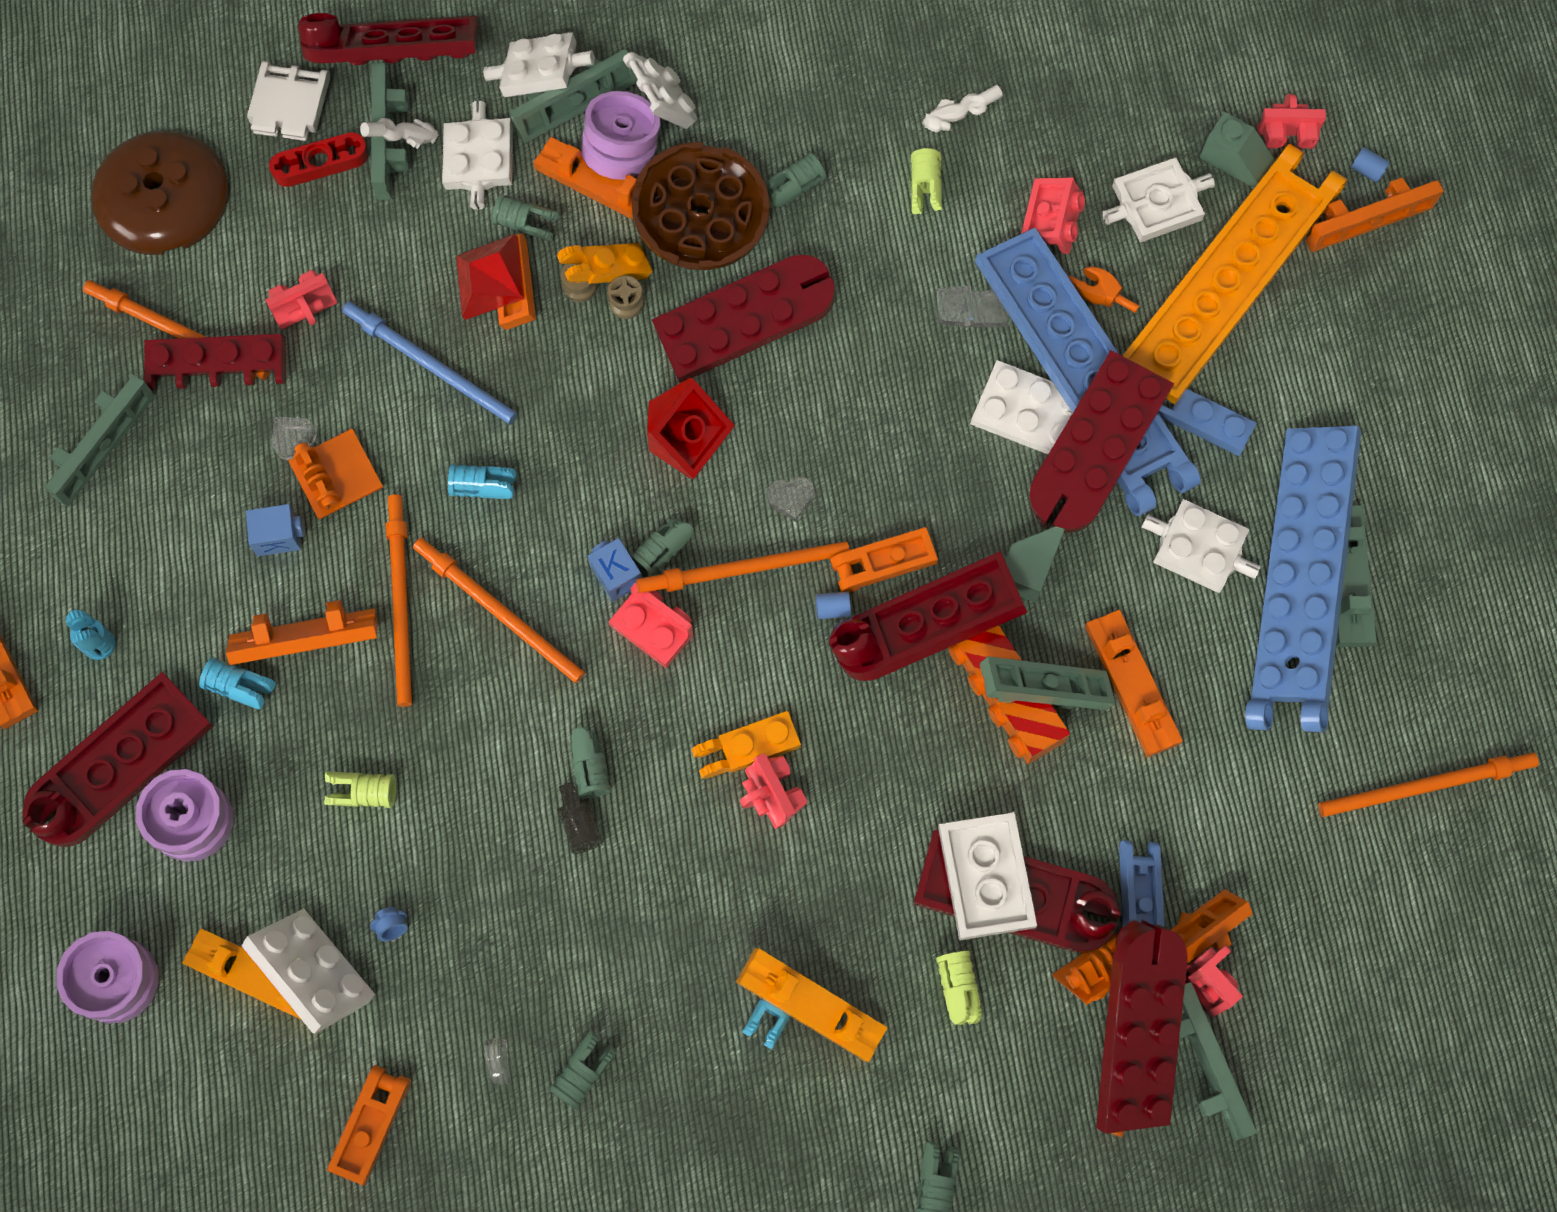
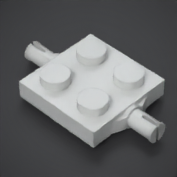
(538, 64)
(477, 154)
(1158, 199)
(1201, 546)

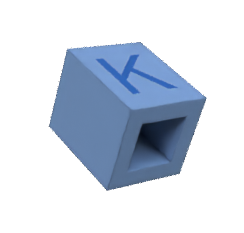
(274, 530)
(613, 568)

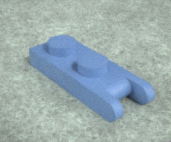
(1210, 421)
(1141, 884)

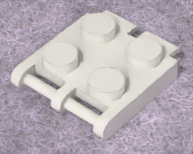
(662, 90)
(287, 101)

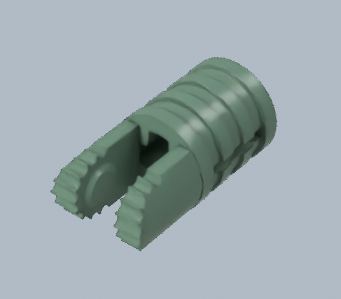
(795, 180)
(520, 216)
(661, 547)
(589, 764)
(578, 1078)
(937, 1190)

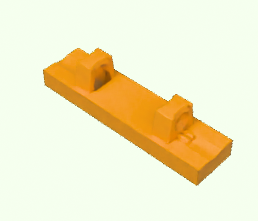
(210, 955)
(811, 1004)

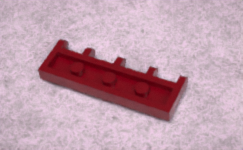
(215, 357)

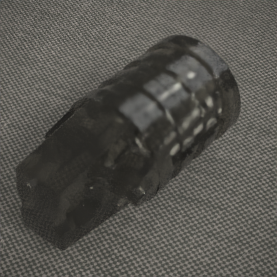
(578, 821)

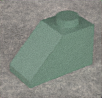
(1237, 150)
(1031, 560)

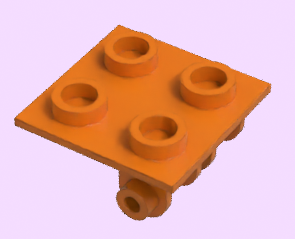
(334, 473)
(1089, 973)

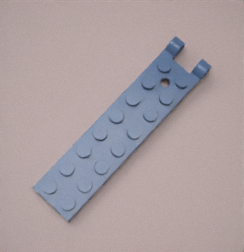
(1073, 349)
(1305, 575)

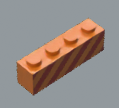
(1030, 725)

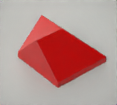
(490, 277)
(686, 427)

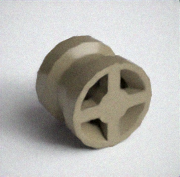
(625, 288)
(578, 290)

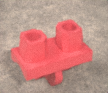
(1291, 120)
(301, 300)
(768, 794)

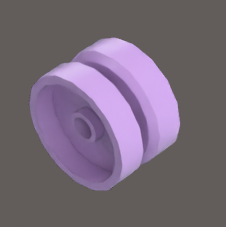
(619, 134)
(184, 815)
(85, 972)

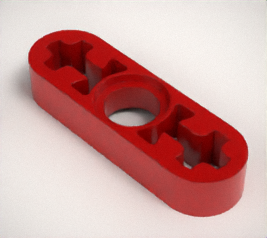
(306, 152)

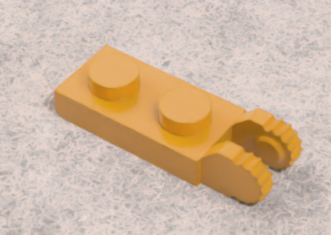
(604, 262)
(740, 747)

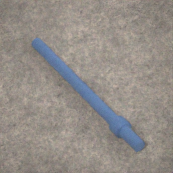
(377, 327)

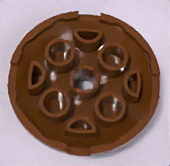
(703, 178)
(174, 215)

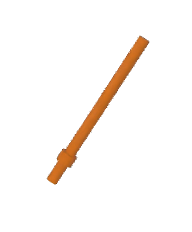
(120, 302)
(397, 532)
(447, 567)
(675, 579)
(1496, 768)

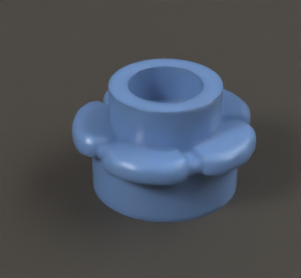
(389, 924)

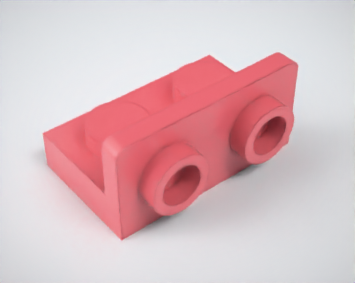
(1055, 211)
(653, 625)
(1214, 988)

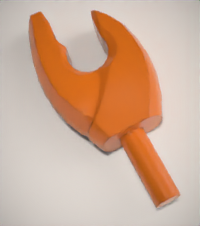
(1105, 292)

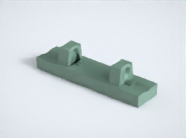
(605, 76)
(383, 157)
(117, 418)
(1356, 612)
(1046, 684)
(1226, 1093)

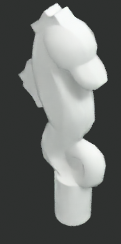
(950, 112)
(414, 133)

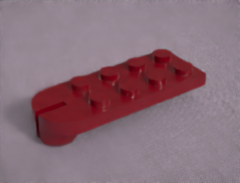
(391, 41)
(745, 315)
(1097, 442)
(927, 619)
(113, 764)
(1057, 899)
(1142, 1028)

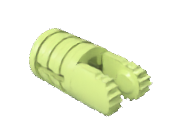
(926, 179)
(365, 789)
(960, 987)

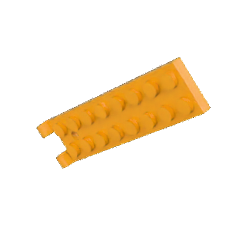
(1232, 273)

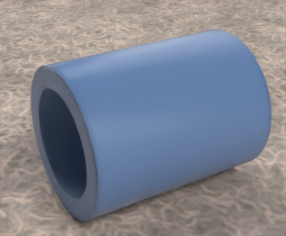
(1370, 165)
(833, 605)

